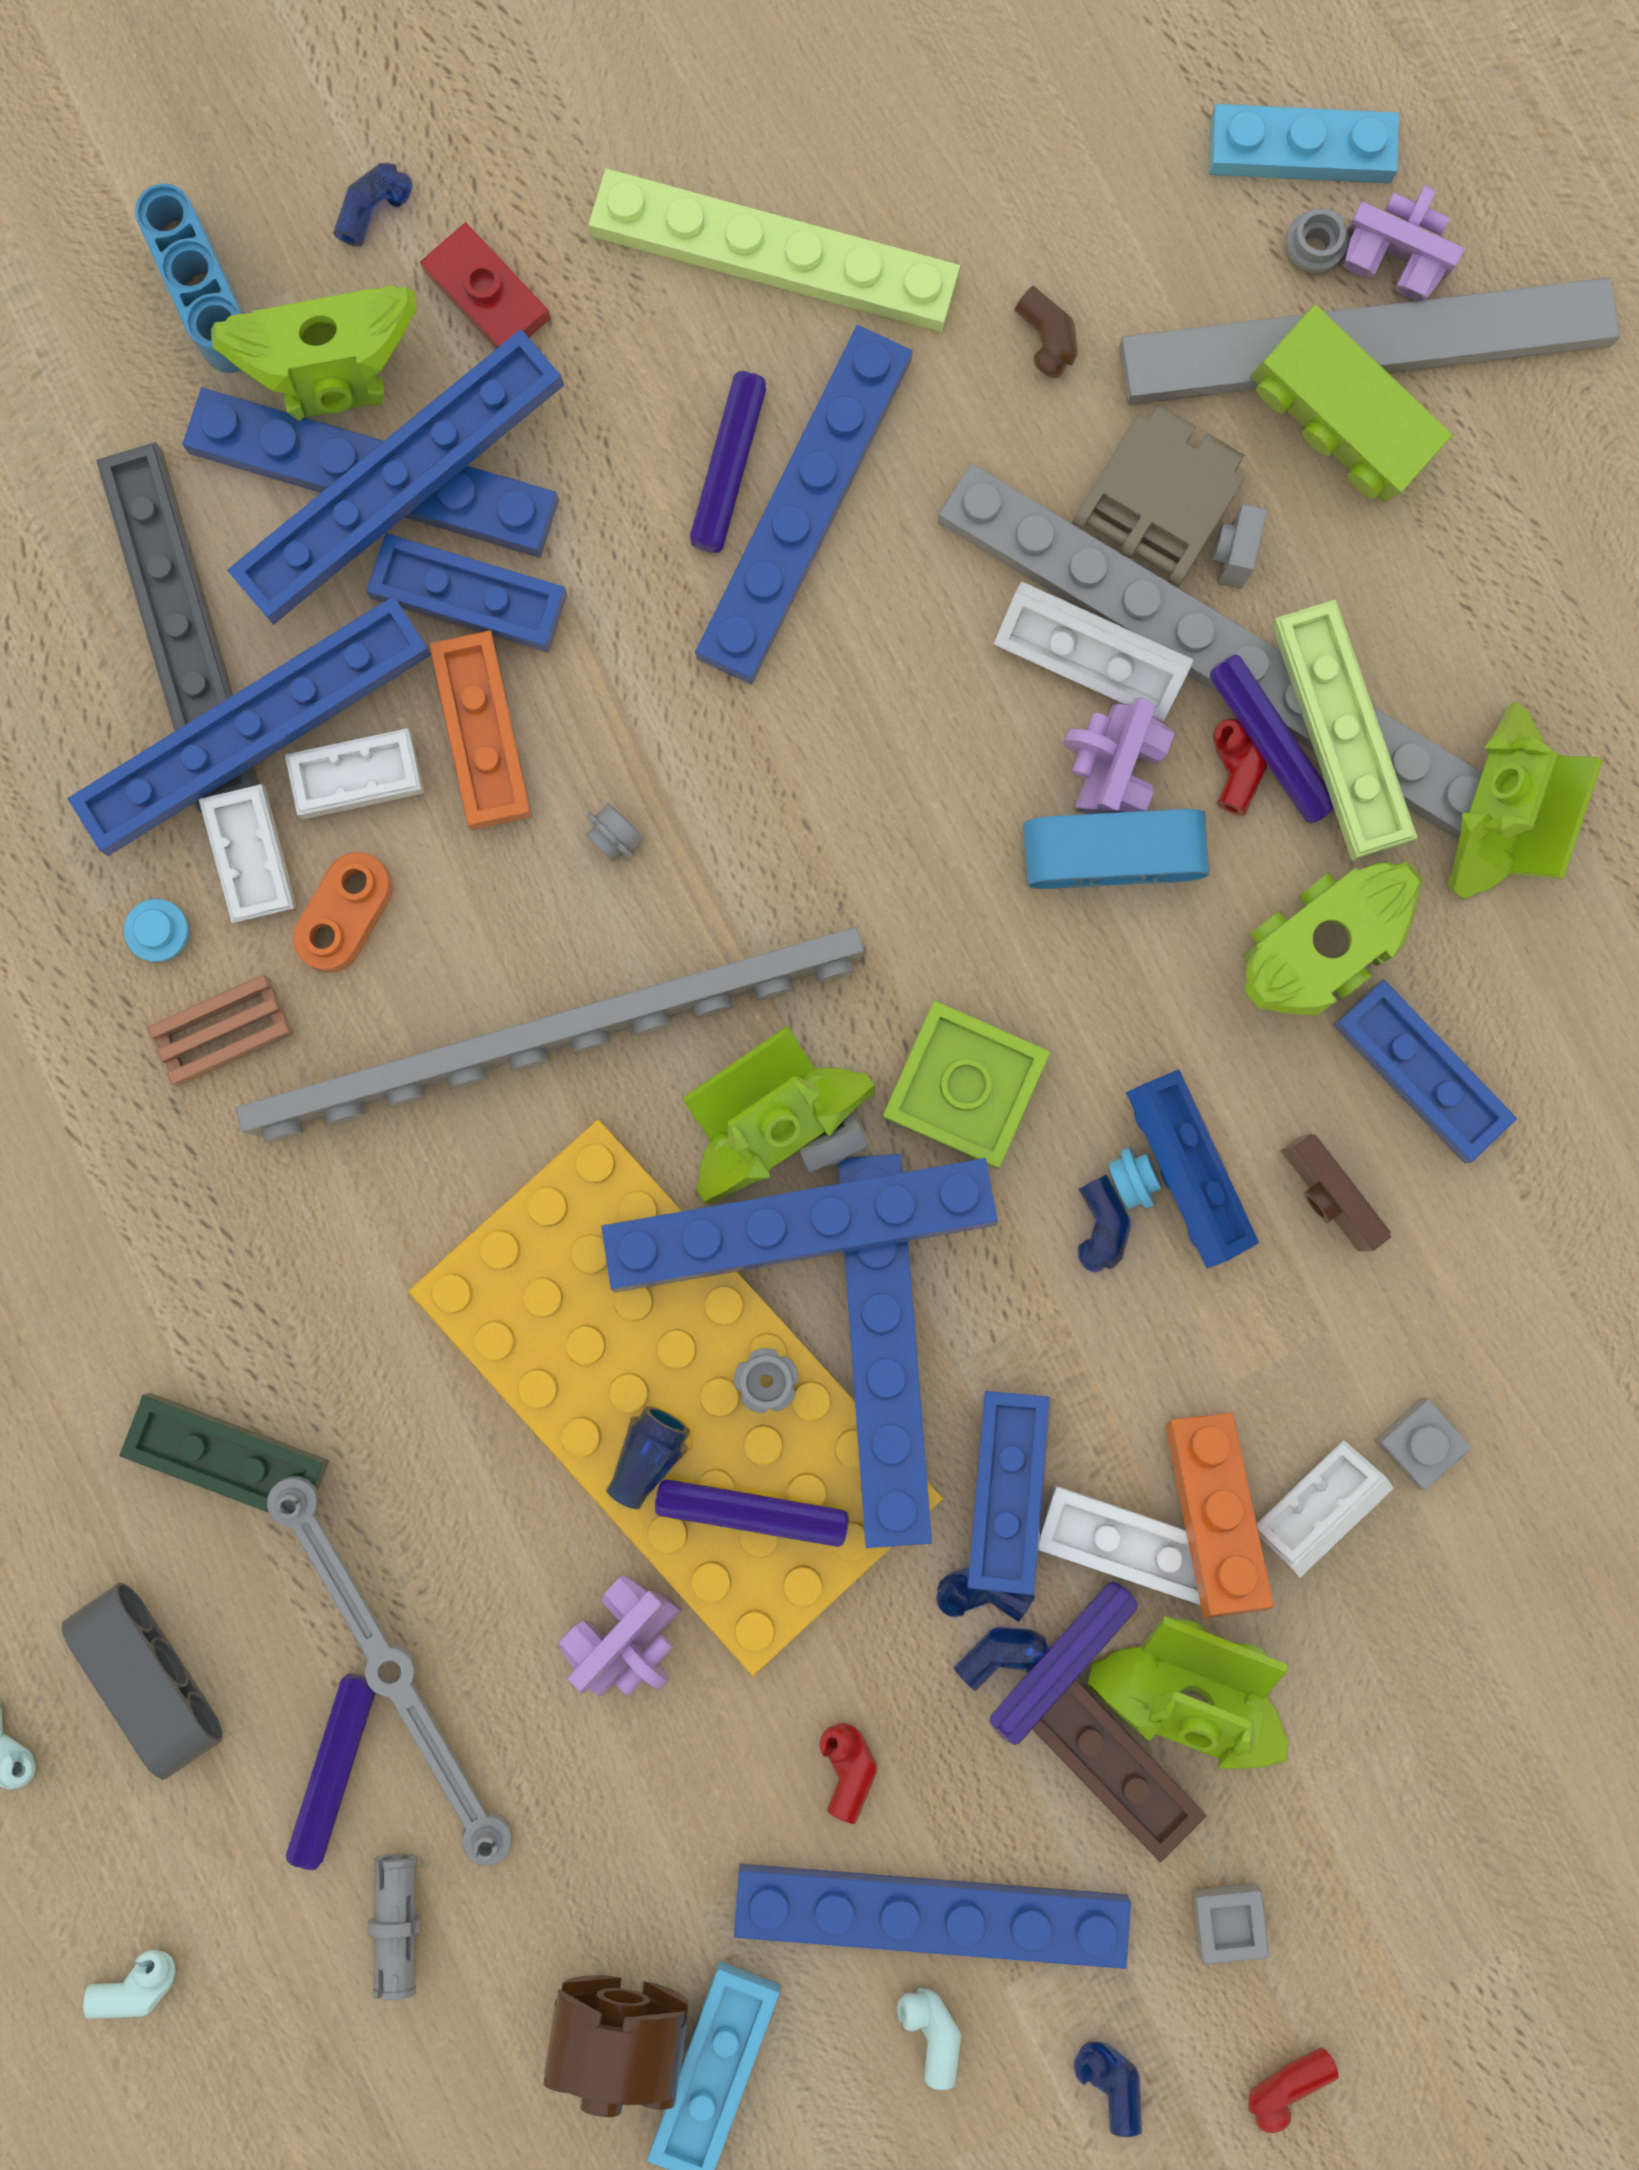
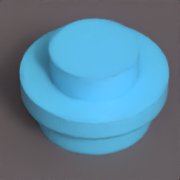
(156, 930)
(1135, 1178)

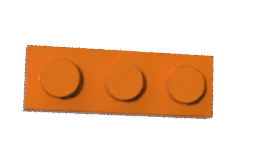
(480, 730)
(1218, 1516)

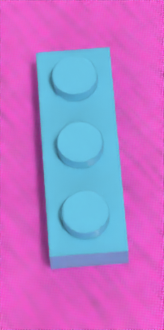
(1303, 143)
(715, 2070)

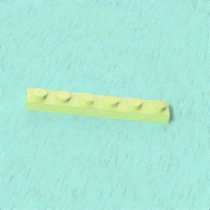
(773, 250)

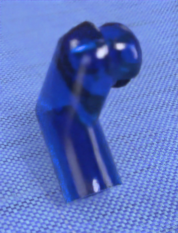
(364, 195)
(1110, 1229)
(956, 1597)
(1001, 1649)
(1118, 2080)

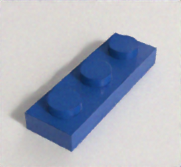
(467, 592)
(1424, 1072)
(1192, 1168)
(1009, 1493)

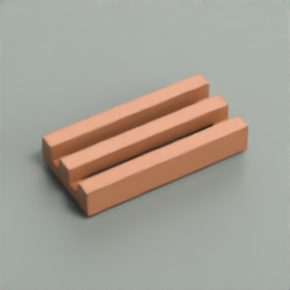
(171, 1051)

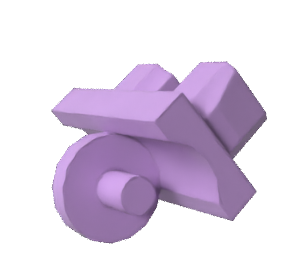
(1426, 254)
(1109, 754)
(630, 1649)

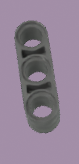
(142, 1681)

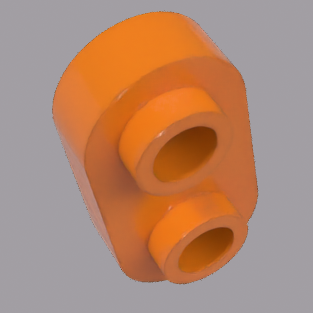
(346, 913)

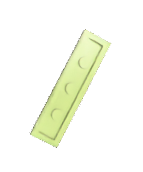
(1344, 730)

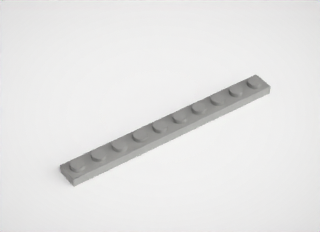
(1131, 596)
(529, 1042)

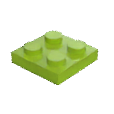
(966, 1084)

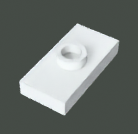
(354, 774)
(248, 853)
(1322, 1508)

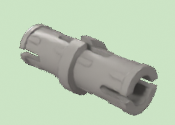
(394, 1926)

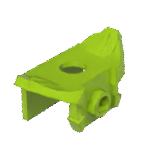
(321, 348)
(1523, 809)
(1374, 909)
(767, 1111)
(1234, 1678)

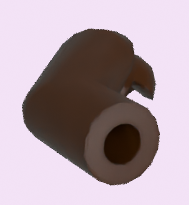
(1056, 331)

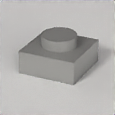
(1238, 545)
(835, 1148)
(1423, 1443)
(1230, 1923)

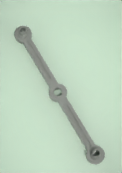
(486, 1833)

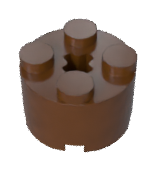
(616, 2044)

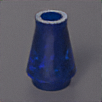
(647, 1455)

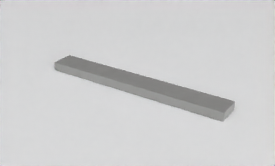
(1394, 335)

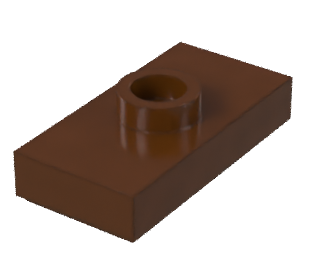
(1334, 1194)

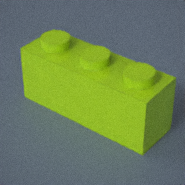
(1349, 406)

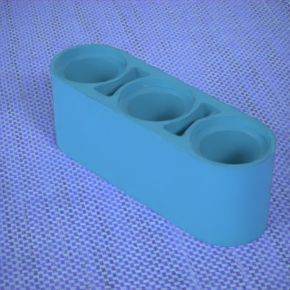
(182, 255)
(1116, 849)

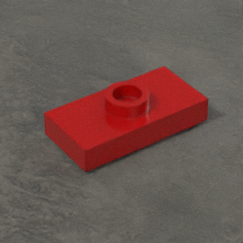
(484, 287)

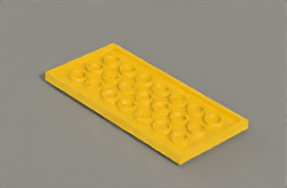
(578, 1361)

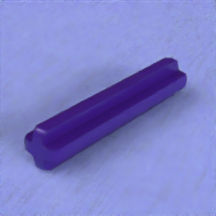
(728, 462)
(1272, 738)
(751, 1513)
(1063, 1663)
(330, 1773)

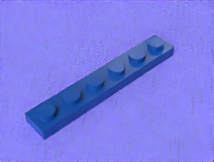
(319, 454)
(396, 476)
(804, 504)
(249, 726)
(799, 1225)
(886, 1382)
(932, 1916)

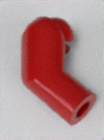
(1242, 764)
(854, 1767)
(1288, 2085)

